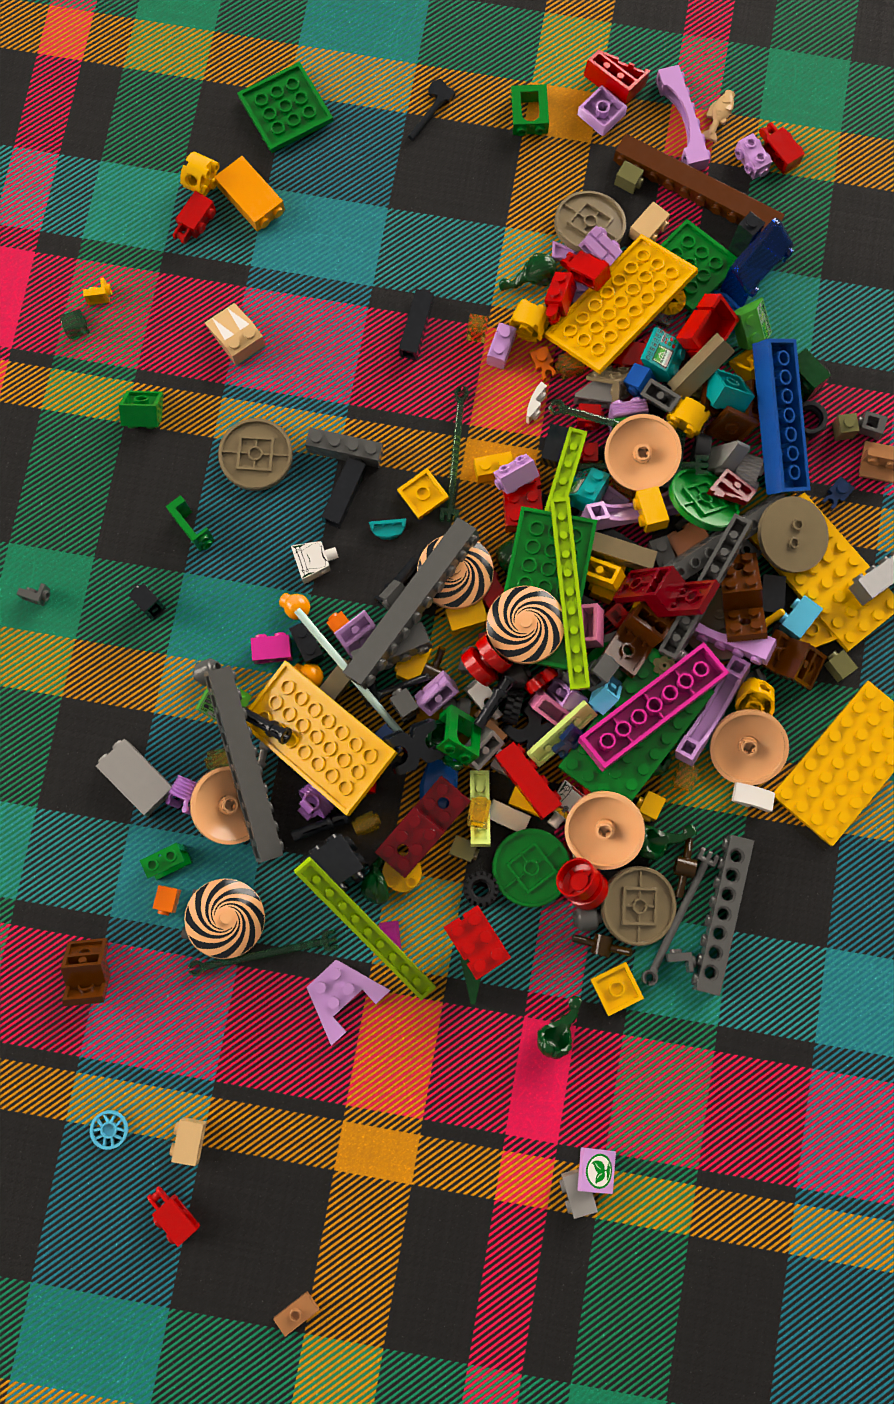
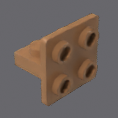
(877, 462)

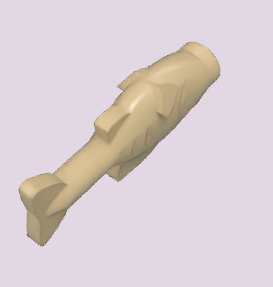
(719, 112)

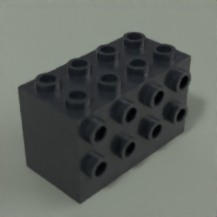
(340, 860)

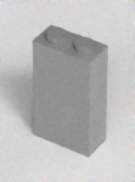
(134, 777)

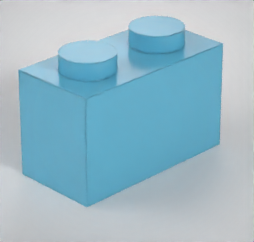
(800, 618)
(606, 696)

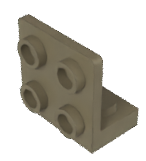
(615, 377)

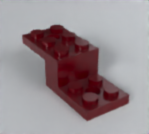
(666, 591)
(423, 826)

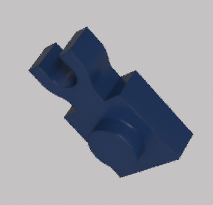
(838, 492)
(569, 740)

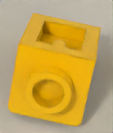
(98, 295)

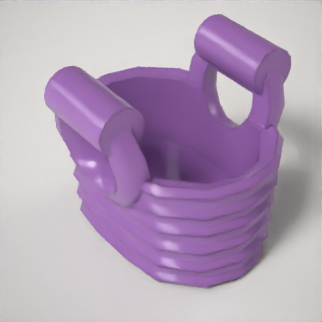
(182, 789)
(312, 795)

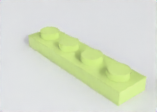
(579, 716)
(480, 787)

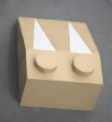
(235, 333)

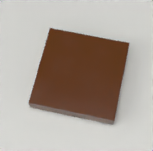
(731, 425)

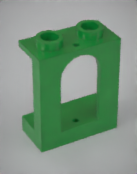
(529, 93)
(179, 510)
(459, 721)
(171, 860)

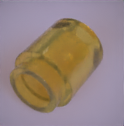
(366, 823)

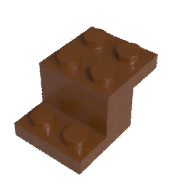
(795, 660)
(85, 972)

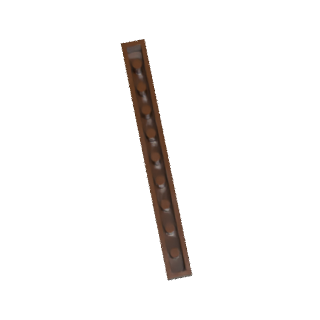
(692, 183)

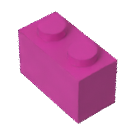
(271, 648)

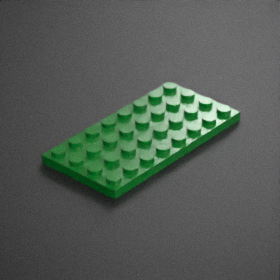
(535, 561)
(637, 766)

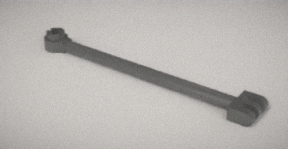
(705, 862)

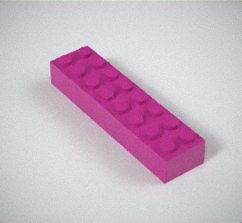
(653, 707)

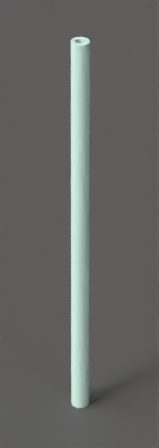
(342, 664)

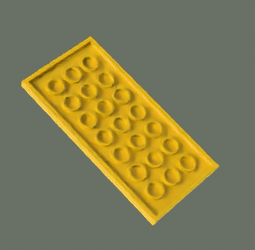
(608, 320)
(828, 587)
(326, 741)
(843, 766)

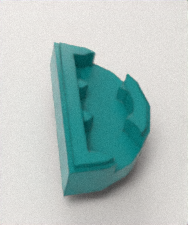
(388, 528)

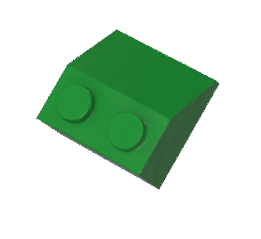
(141, 409)

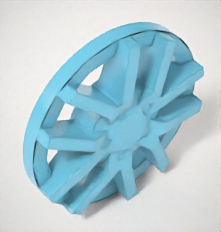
(109, 1129)

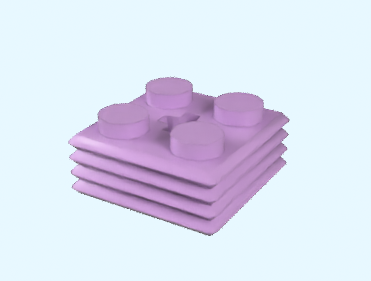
(602, 110)
(628, 408)

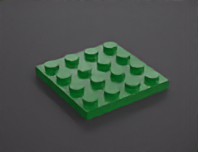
(285, 107)
(704, 253)

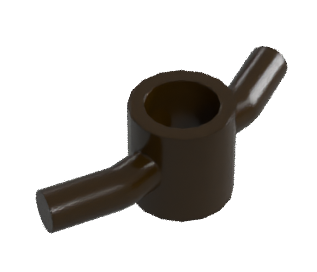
(434, 669)
(684, 867)
(602, 945)

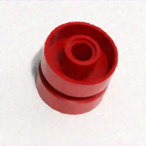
(484, 662)
(582, 884)

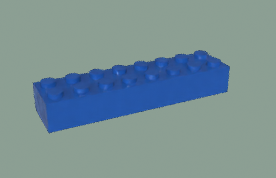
(781, 416)

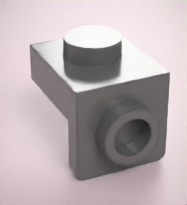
(677, 955)

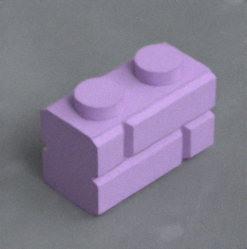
(601, 245)
(501, 345)
(436, 693)
(563, 696)

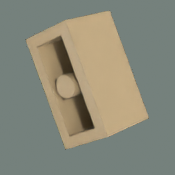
(650, 223)
(188, 1141)

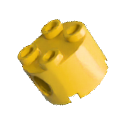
(199, 173)
(530, 321)
(688, 416)
(755, 695)
(398, 882)

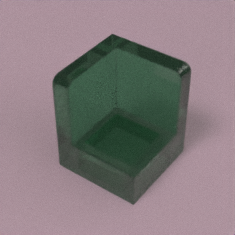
(74, 324)

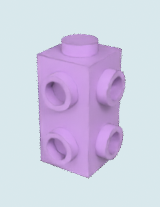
(753, 156)
(516, 474)

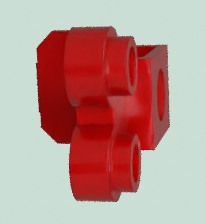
(540, 680)

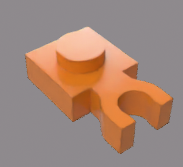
(542, 361)

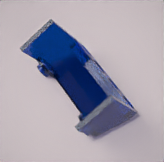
(757, 261)

